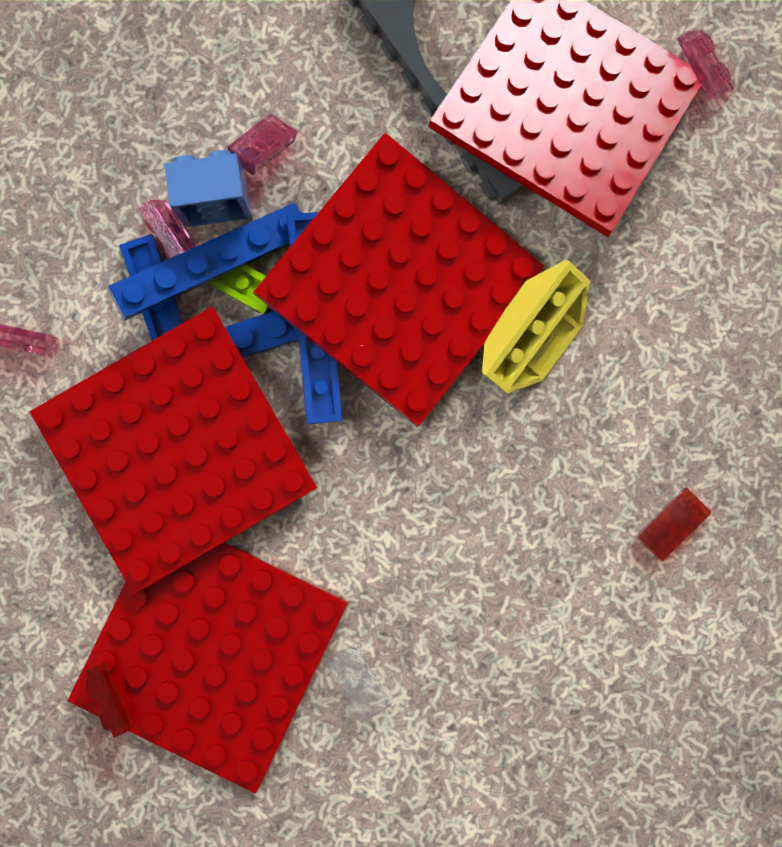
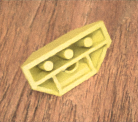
(536, 327)

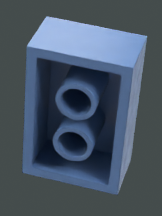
(208, 189)

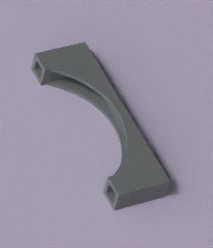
(395, 26)

